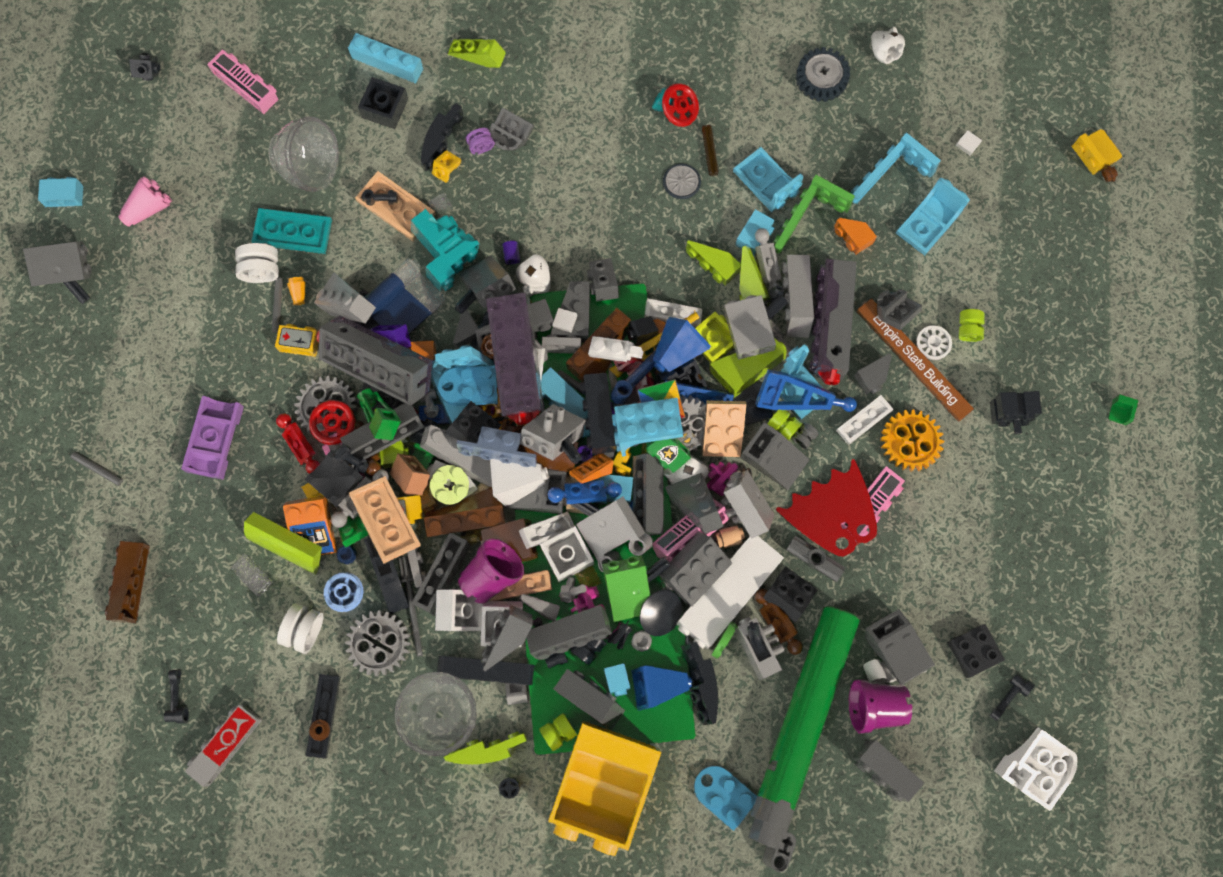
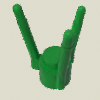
(367, 400)

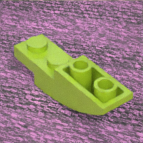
(478, 753)

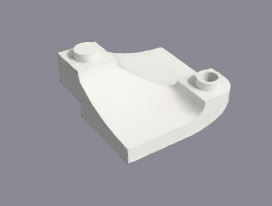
(1039, 768)

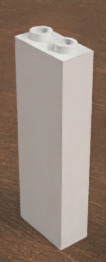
(730, 592)

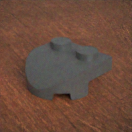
(510, 131)
(896, 308)

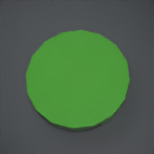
(724, 639)

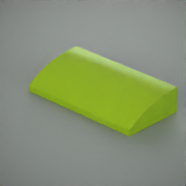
(282, 542)

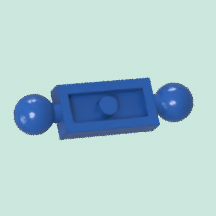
(584, 493)

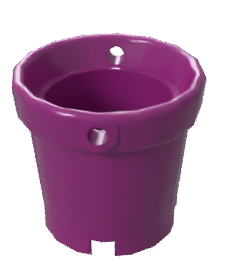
(491, 571)
(878, 706)

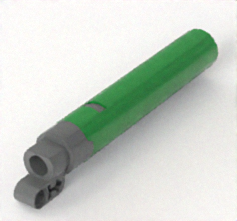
(800, 735)

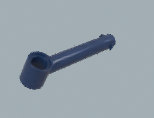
(627, 385)

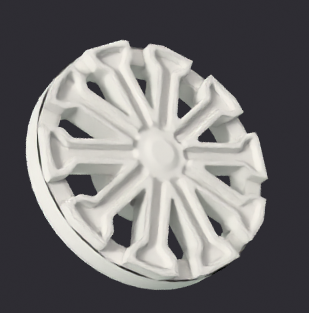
(934, 342)

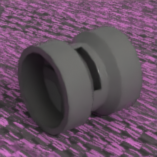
(805, 435)

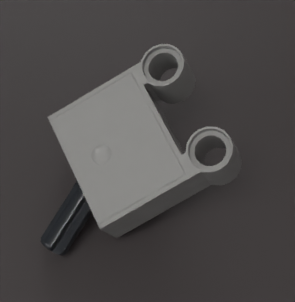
(610, 528)

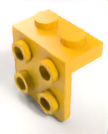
(1096, 151)

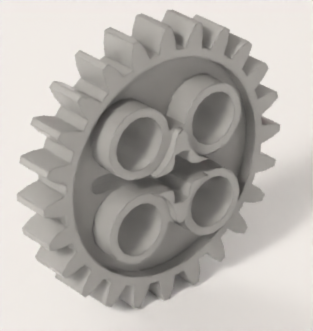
(309, 400)
(694, 410)
(368, 659)

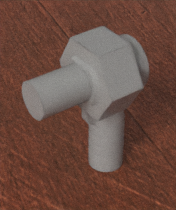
(569, 592)

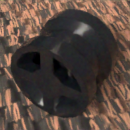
(507, 785)

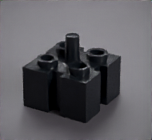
(686, 373)
(1015, 409)

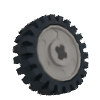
(811, 77)

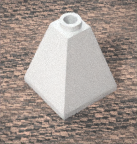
(514, 481)

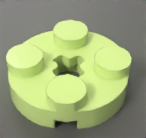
(440, 477)

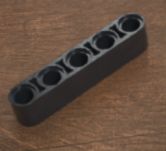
(500, 672)

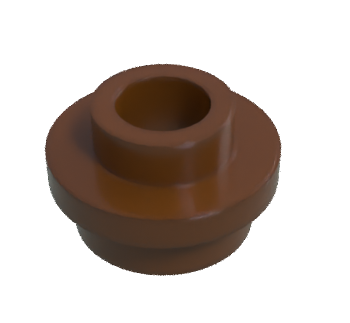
(1109, 173)
(325, 733)

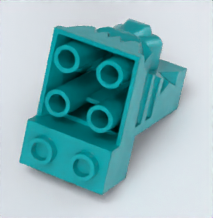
(446, 244)

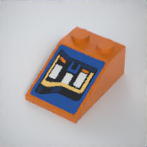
(312, 521)

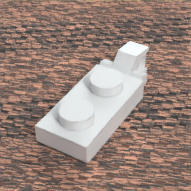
(614, 349)

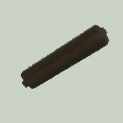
(710, 150)

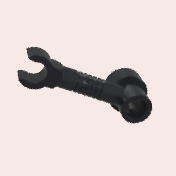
(556, 658)
(1019, 685)
(176, 713)

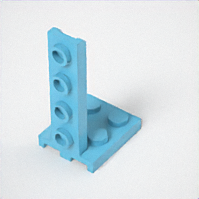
(913, 153)
(795, 367)

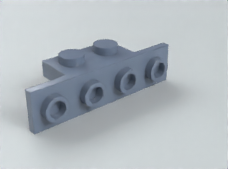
(497, 445)

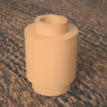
(729, 537)

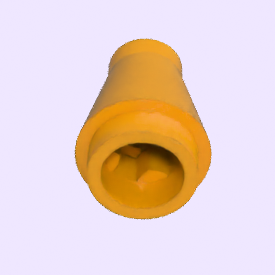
(297, 290)

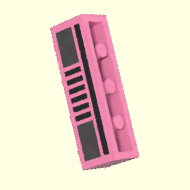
(242, 81)
(881, 491)
(680, 534)

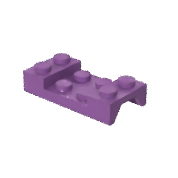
(211, 438)

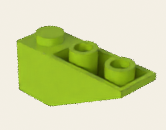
(479, 51)
(718, 262)

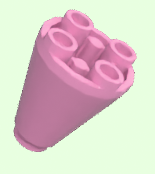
(143, 202)

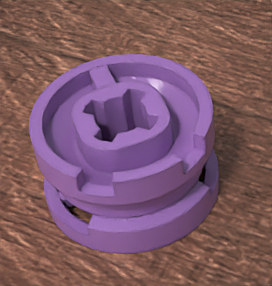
(480, 141)

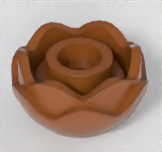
(486, 347)

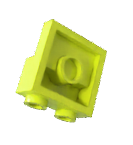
(717, 334)

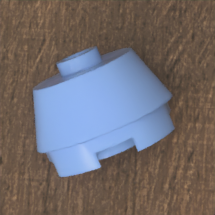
(343, 592)

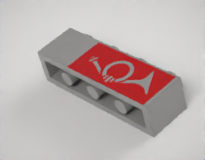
(223, 745)

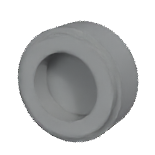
(641, 641)

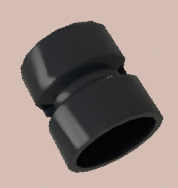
(587, 652)

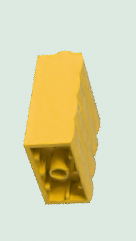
(604, 788)

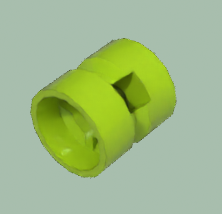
(971, 325)
(784, 423)
(558, 732)

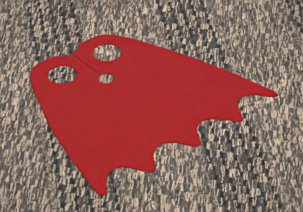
(830, 505)

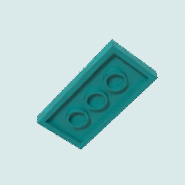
(292, 230)

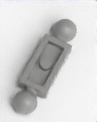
(767, 259)
(340, 518)

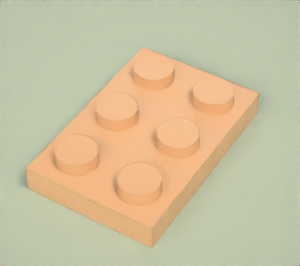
(723, 428)

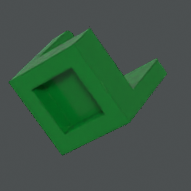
(1123, 410)
(384, 424)
(423, 456)

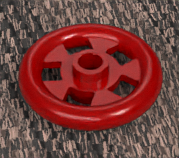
(671, 92)
(331, 406)

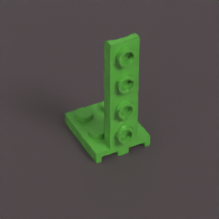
(826, 193)

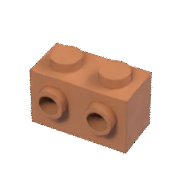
(409, 474)

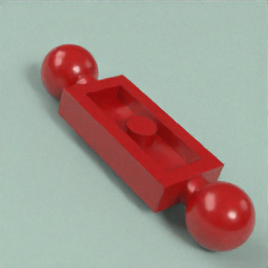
(297, 442)

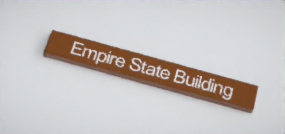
(917, 362)

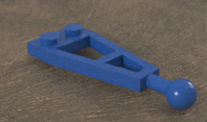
(774, 383)

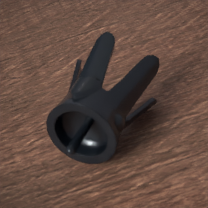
(619, 634)

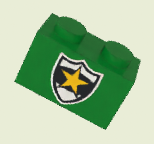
(670, 452)

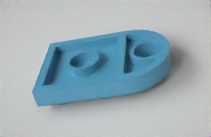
(470, 384)
(725, 796)

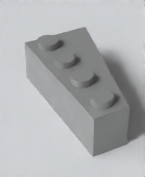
(798, 293)
(343, 300)
(445, 448)

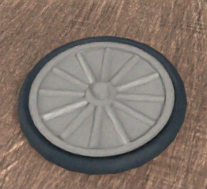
(681, 181)

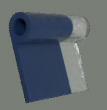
(405, 297)

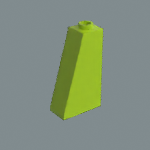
(739, 374)

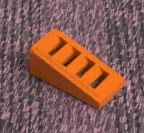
(594, 468)

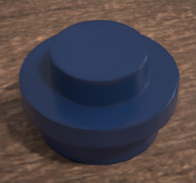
(346, 555)

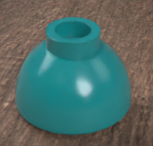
(657, 104)

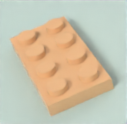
(396, 215)
(384, 519)

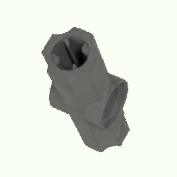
(826, 566)

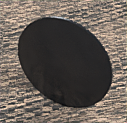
(660, 613)

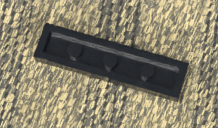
(323, 710)

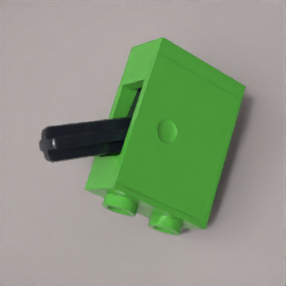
(628, 584)

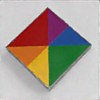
(660, 392)

